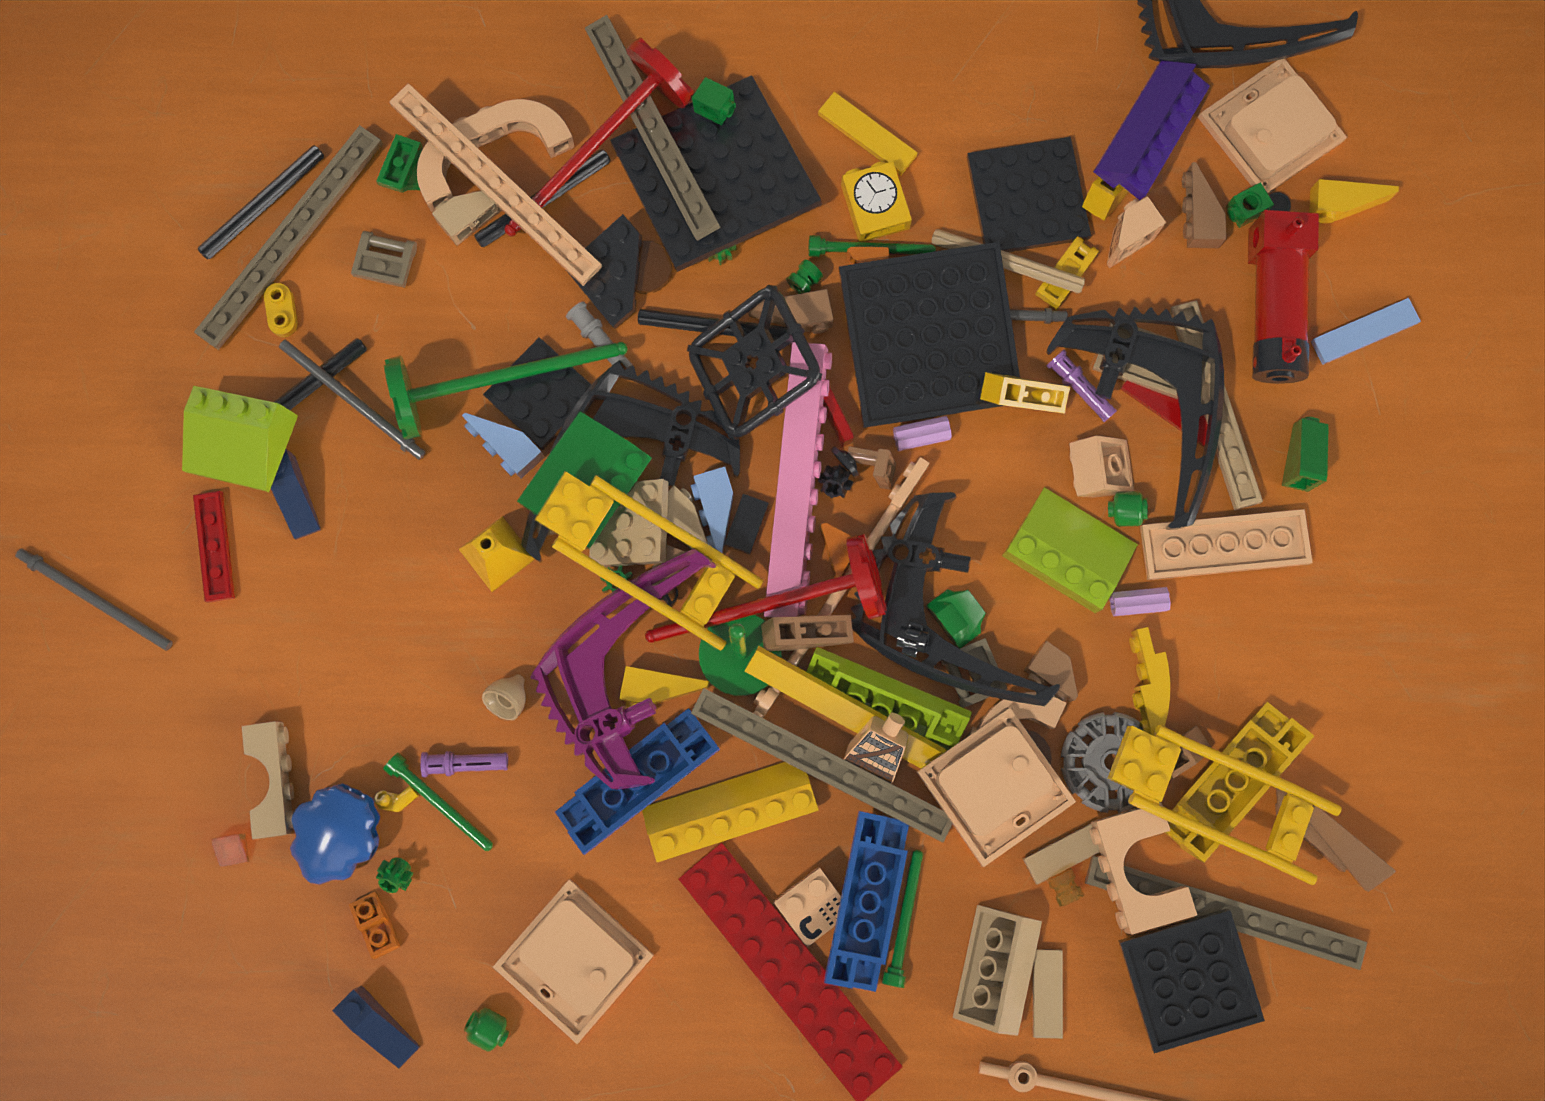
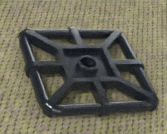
(769, 366)

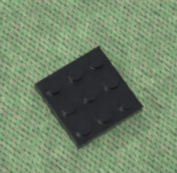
(540, 401)

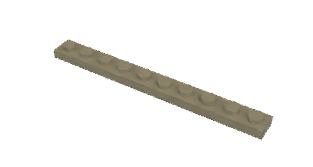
(653, 130)
(288, 237)
(822, 765)
(1249, 919)

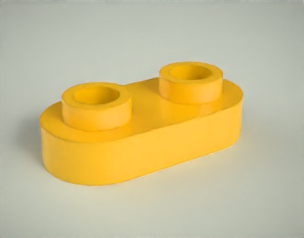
(280, 308)

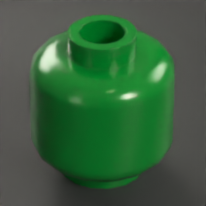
(1128, 508)
(486, 1029)

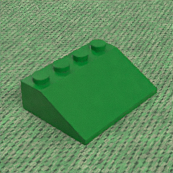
(585, 452)

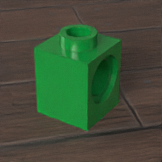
(713, 101)
(1256, 198)

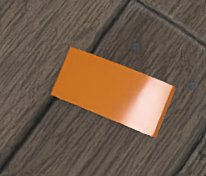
(375, 925)

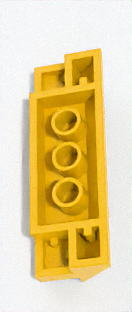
(1225, 795)
(728, 810)

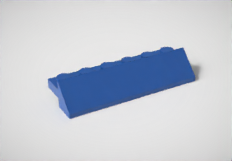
(664, 754)
(867, 902)

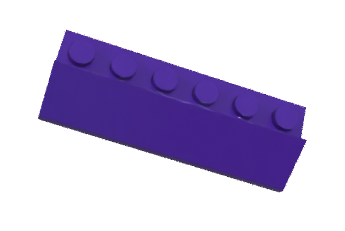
(1152, 128)

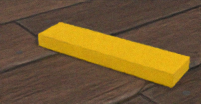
(867, 133)

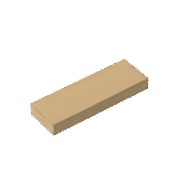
(1061, 855)
(1048, 994)

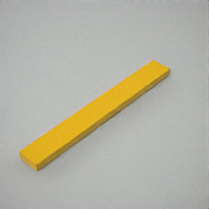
(832, 702)

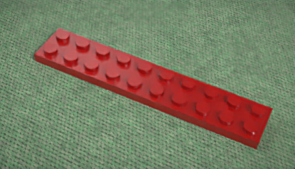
(790, 973)

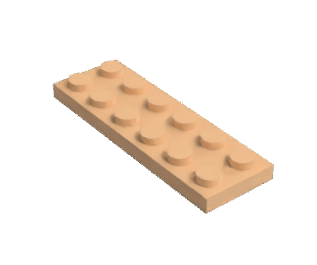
(1227, 545)

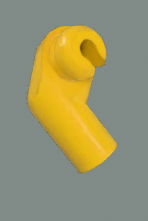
(395, 802)

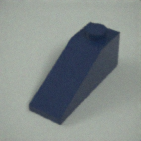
(294, 498)
(376, 1026)

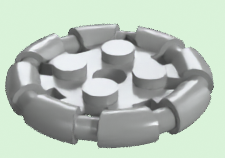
(1093, 761)

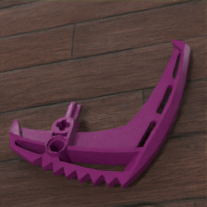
(585, 680)

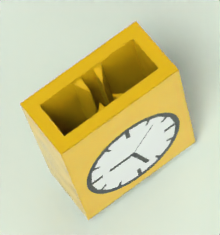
(876, 201)

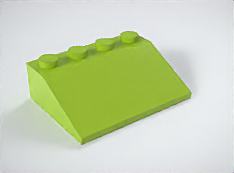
(234, 437)
(1070, 551)

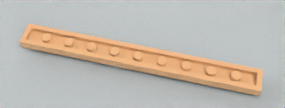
(495, 184)

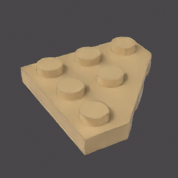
(631, 538)

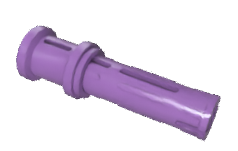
(1073, 376)
(450, 763)

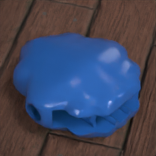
(334, 833)

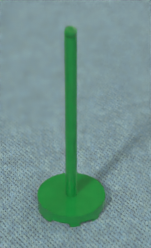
(405, 397)
(727, 667)

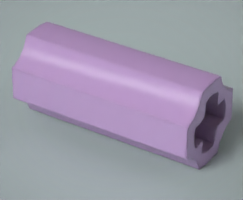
(922, 433)
(1140, 601)

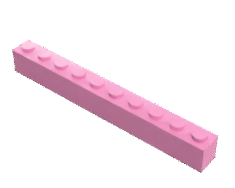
(796, 484)

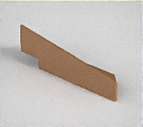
(1343, 848)

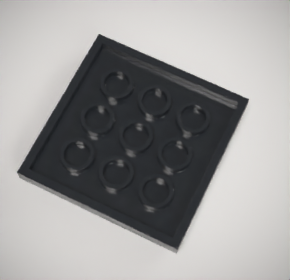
(1028, 195)
(1191, 980)

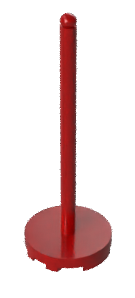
(660, 75)
(863, 577)

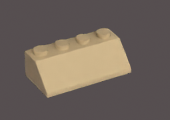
(997, 970)

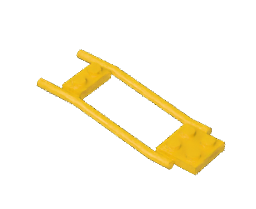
(578, 510)
(1147, 764)

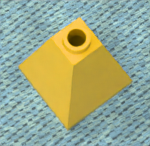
(496, 554)

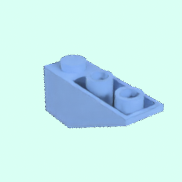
(513, 446)
(716, 499)

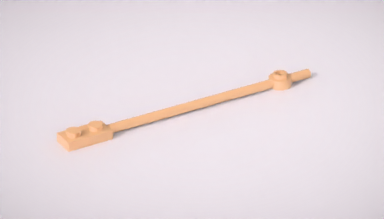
(898, 496)
(1012, 1073)

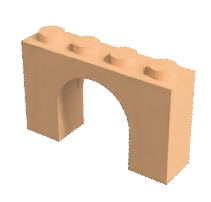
(1136, 911)

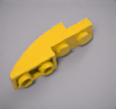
(1153, 669)

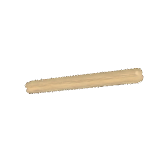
(1016, 263)

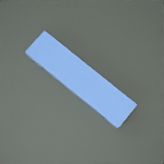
(1365, 331)

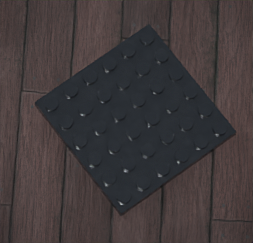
(739, 166)
(928, 332)

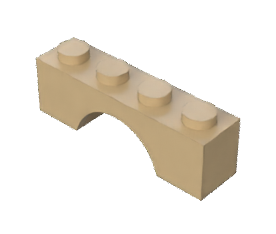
(268, 745)

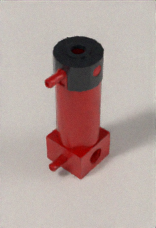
(1281, 250)

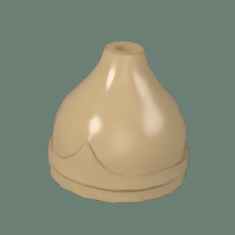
(505, 697)

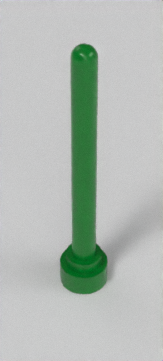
(820, 246)
(399, 768)
(895, 974)

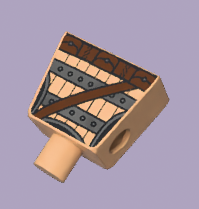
(879, 747)

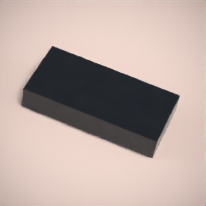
(746, 524)

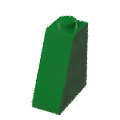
(1307, 455)

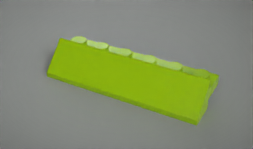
(922, 712)

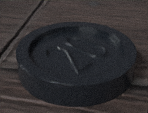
(1280, 201)

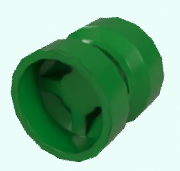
(804, 277)

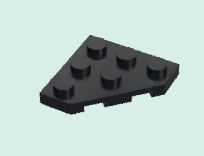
(615, 283)

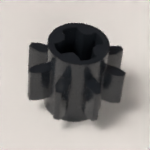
(835, 481)
(913, 639)

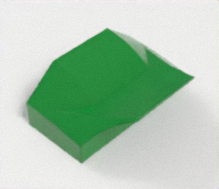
(400, 165)
(958, 615)

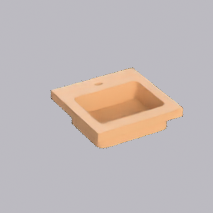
(1276, 129)
(993, 783)
(577, 957)

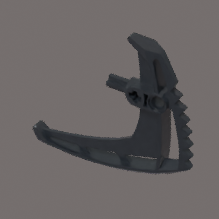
(1196, 28)
(1173, 362)
(646, 420)
(906, 604)

